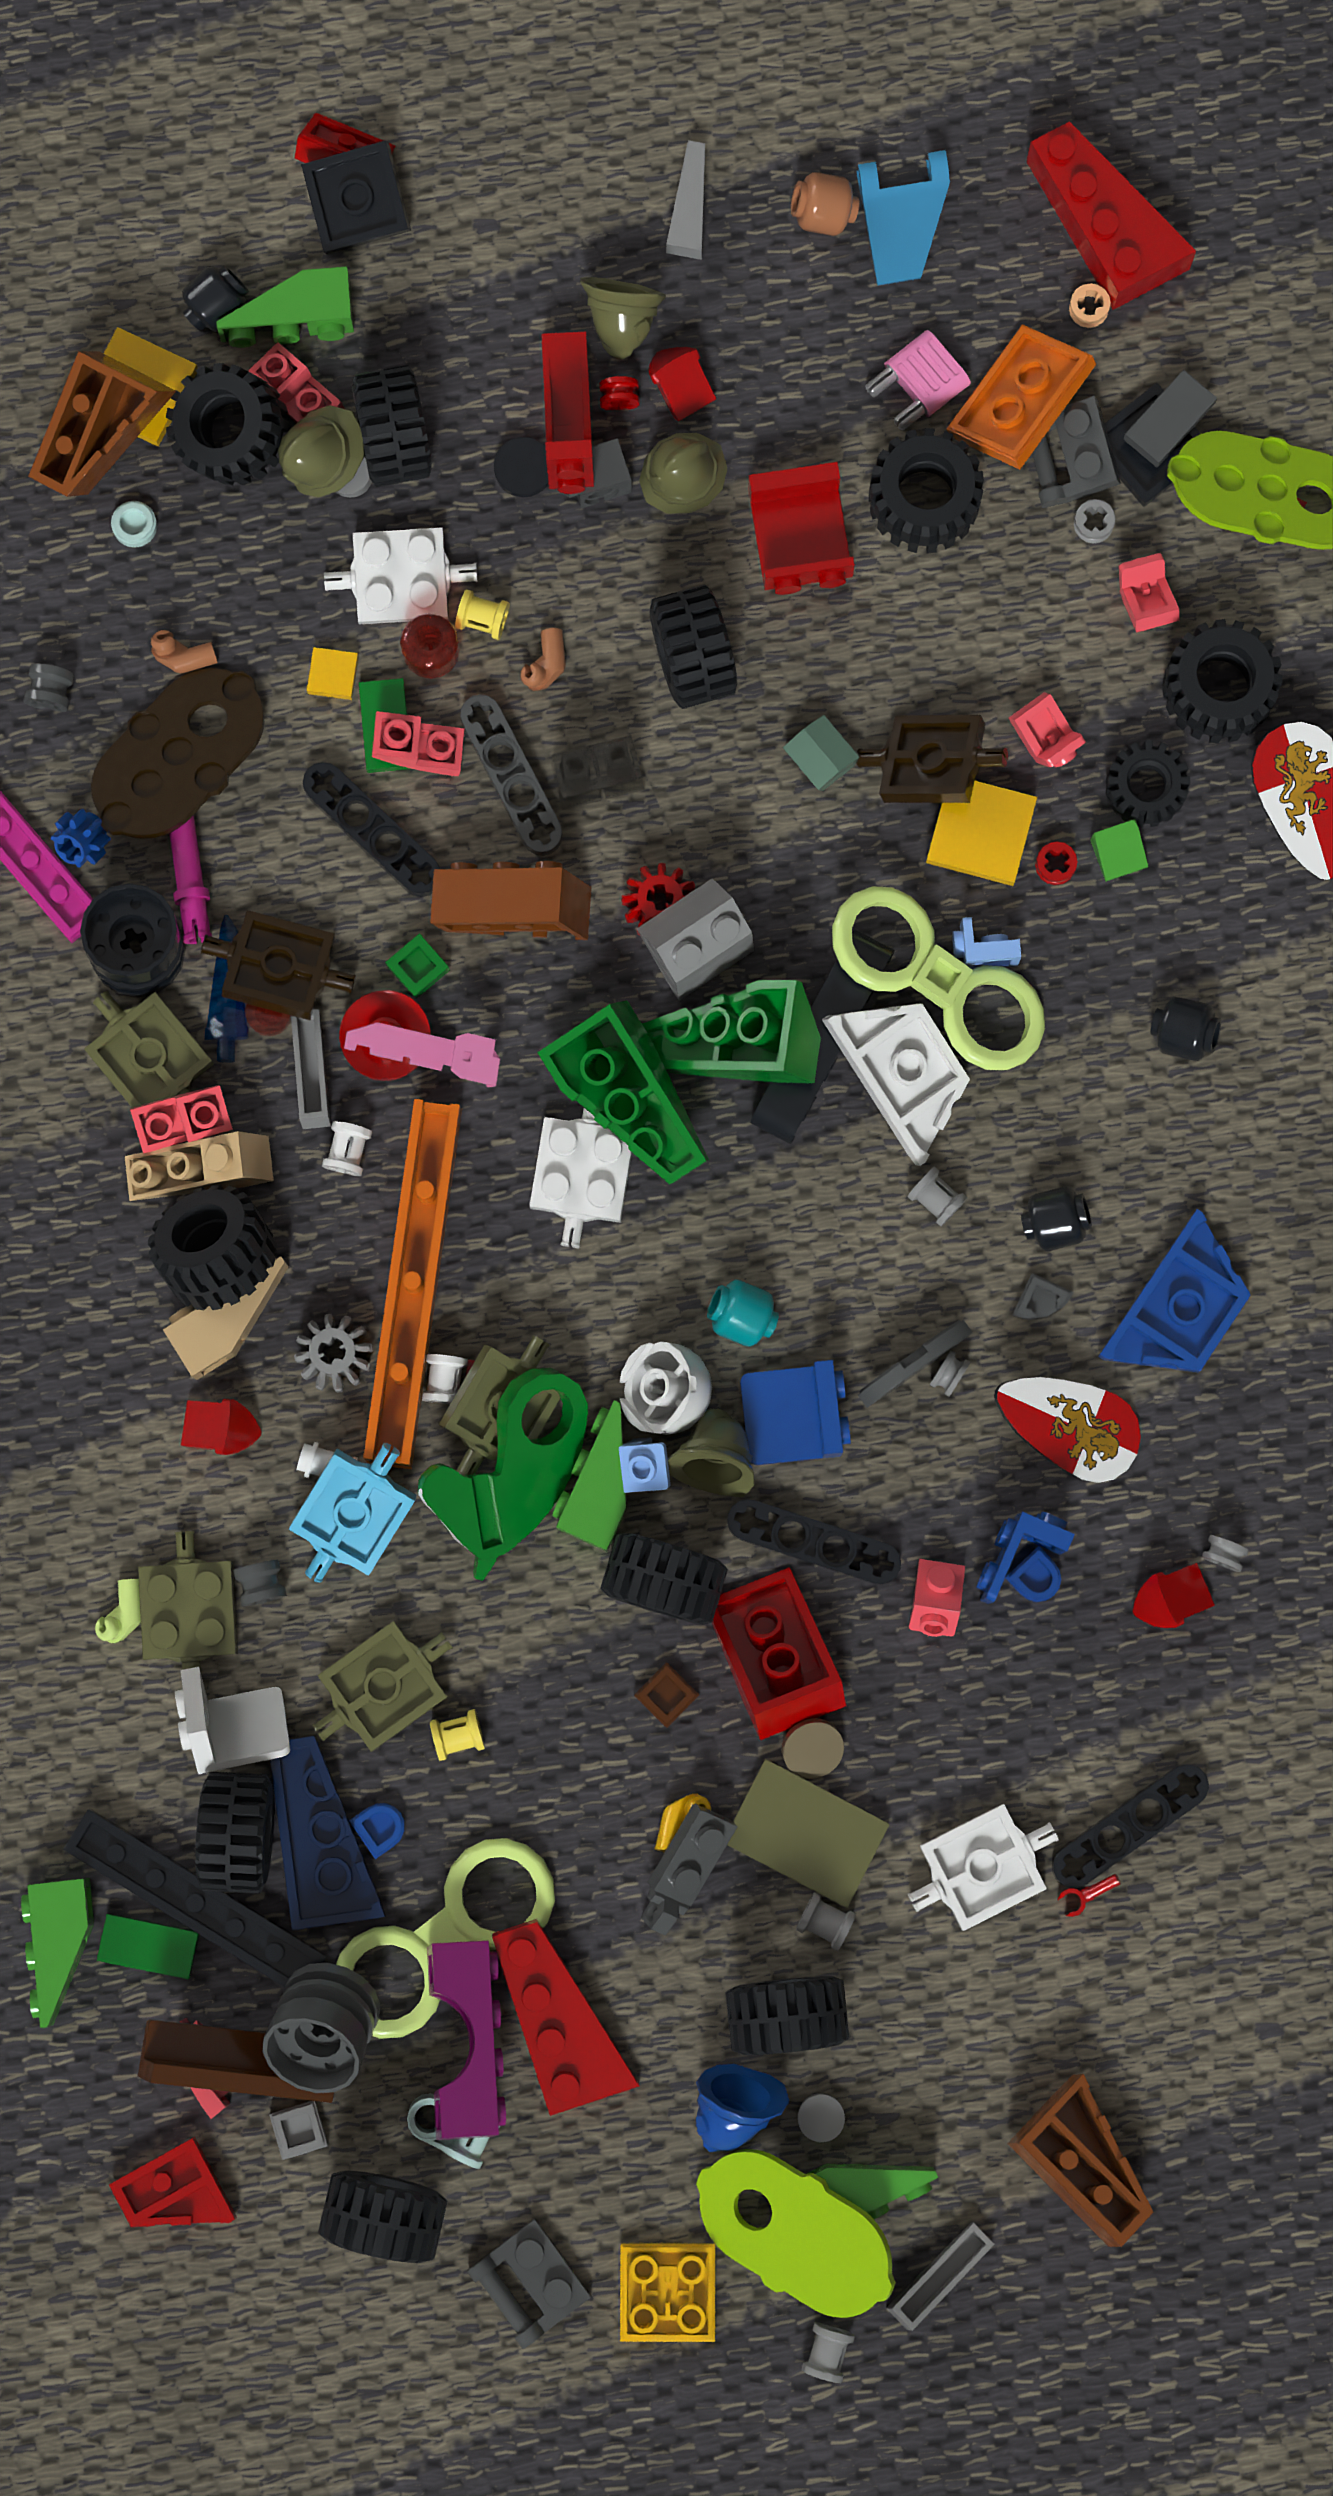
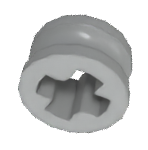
(1094, 506)
(950, 1373)
(1225, 1553)

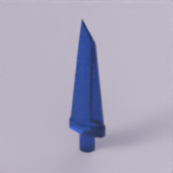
(225, 1016)

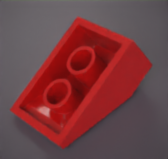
(776, 1654)

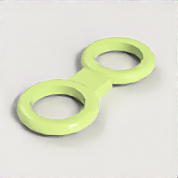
(938, 978)
(450, 1925)

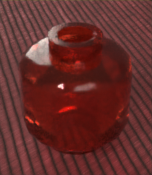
(429, 631)

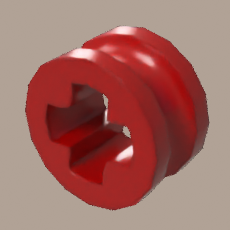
(619, 393)
(1056, 849)

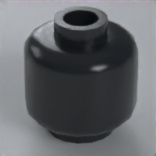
(212, 297)
(1186, 1028)
(1056, 1218)

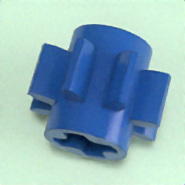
(80, 838)

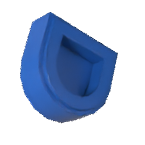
(1036, 1577)
(379, 1827)

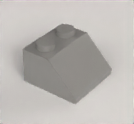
(697, 938)

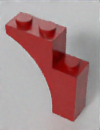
(567, 412)

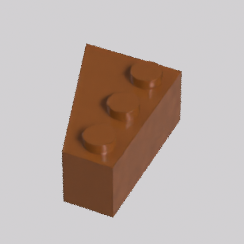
(95, 422)
(510, 899)
(1081, 2162)

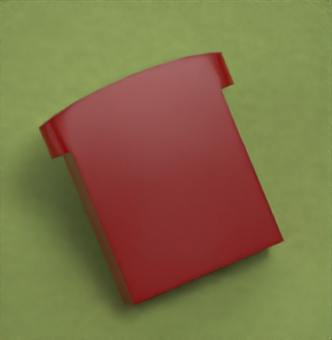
(681, 380)
(219, 1426)
(1172, 1597)

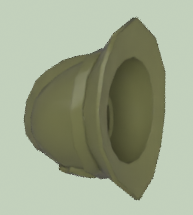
(621, 313)
(322, 451)
(683, 473)
(715, 1457)

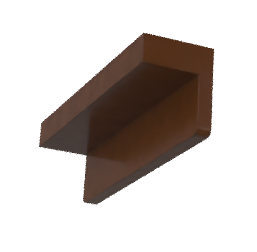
(213, 2060)

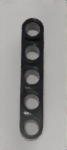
(788, 1103)

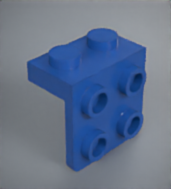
(794, 1414)
(1041, 1530)

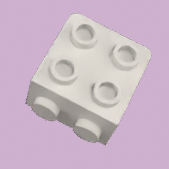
(230, 1728)

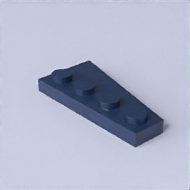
(319, 1849)

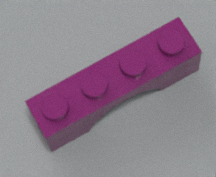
(462, 1978)

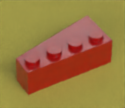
(1109, 221)

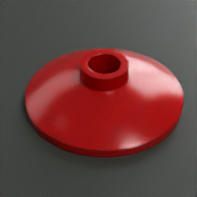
(386, 1008)

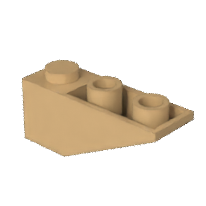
(223, 1160)
(215, 1336)

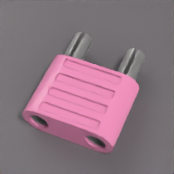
(926, 375)

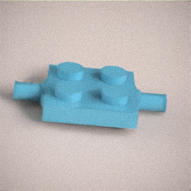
(352, 1512)

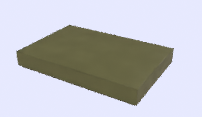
(806, 1833)

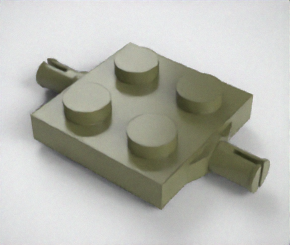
(146, 1051)
(475, 1405)
(187, 1607)
(382, 1686)

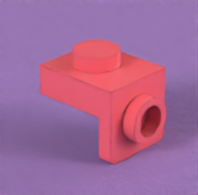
(1147, 593)
(1046, 732)
(937, 1598)

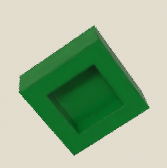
(417, 966)

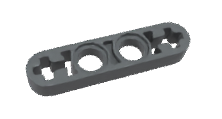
(515, 773)

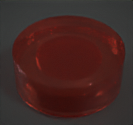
(266, 1021)

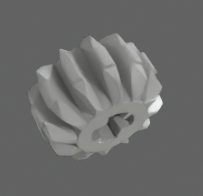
(328, 1338)

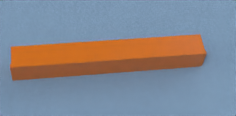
(413, 1281)

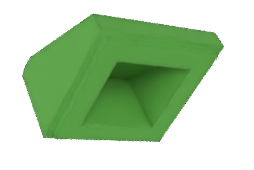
(1119, 850)

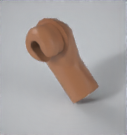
(178, 656)
(549, 665)

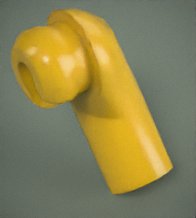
(673, 1817)

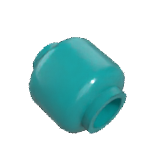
(742, 1313)

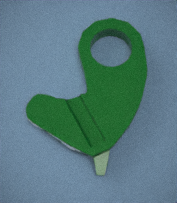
(502, 1507)

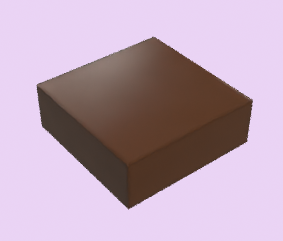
(666, 1695)

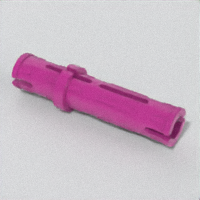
(190, 892)

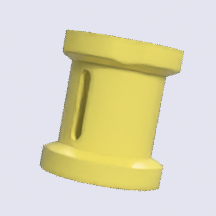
(482, 614)
(457, 1735)

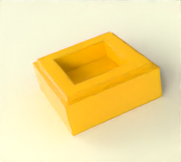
(332, 673)

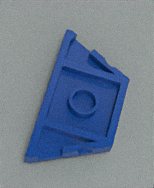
(1182, 1305)

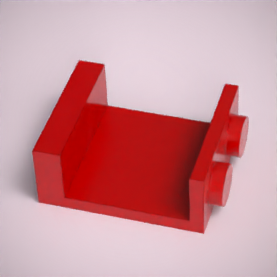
(800, 528)

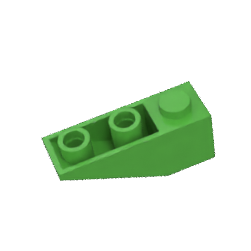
(310, 297)
(598, 1497)
(60, 1930)
(876, 2185)

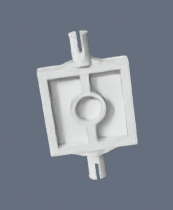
(400, 575)
(580, 1173)
(983, 1867)

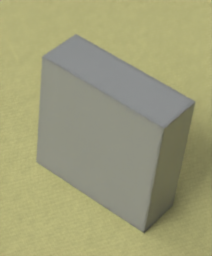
(298, 2129)

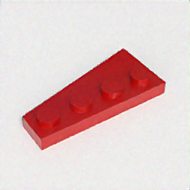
(563, 2034)

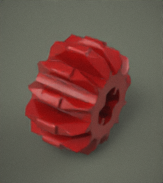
(654, 884)

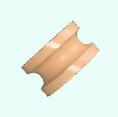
(1100, 313)

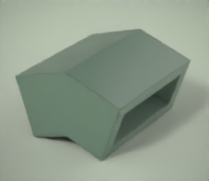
(821, 753)

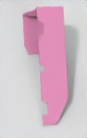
(469, 1055)

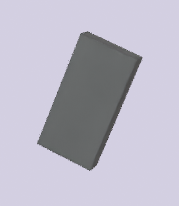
(1170, 418)

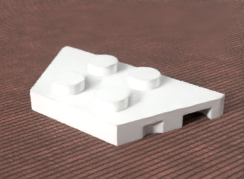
(903, 1070)

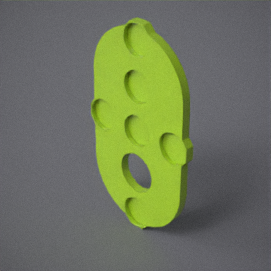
(1253, 485)
(816, 2239)

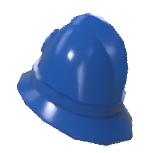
(736, 2105)

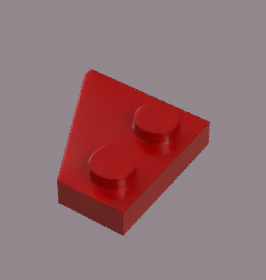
(173, 2190)

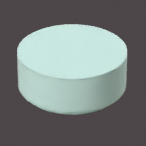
(134, 524)

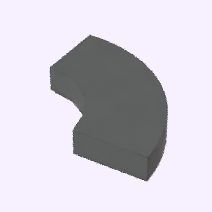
(914, 1363)

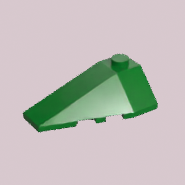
(745, 1035)
(622, 1082)

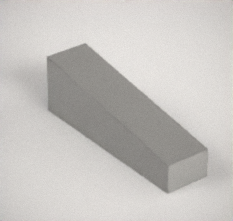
(687, 217)
(310, 1072)
(940, 2277)

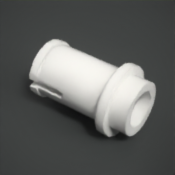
(314, 1459)

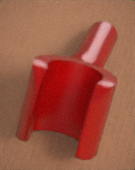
(1089, 1893)

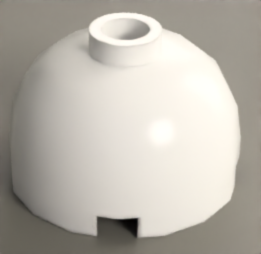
(665, 1388)

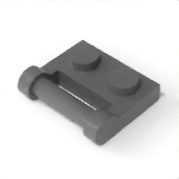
(1085, 452)
(543, 2275)

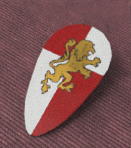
(1296, 791)
(1072, 1425)

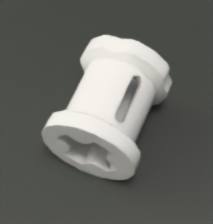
(357, 1137)
(443, 1378)

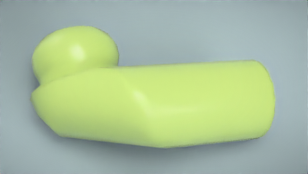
(124, 1617)

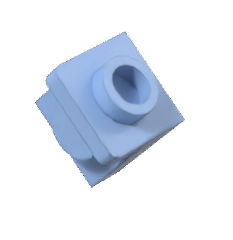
(992, 950)
(644, 1465)

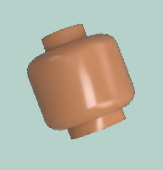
(824, 203)

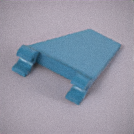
(902, 219)

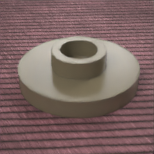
(812, 1748)

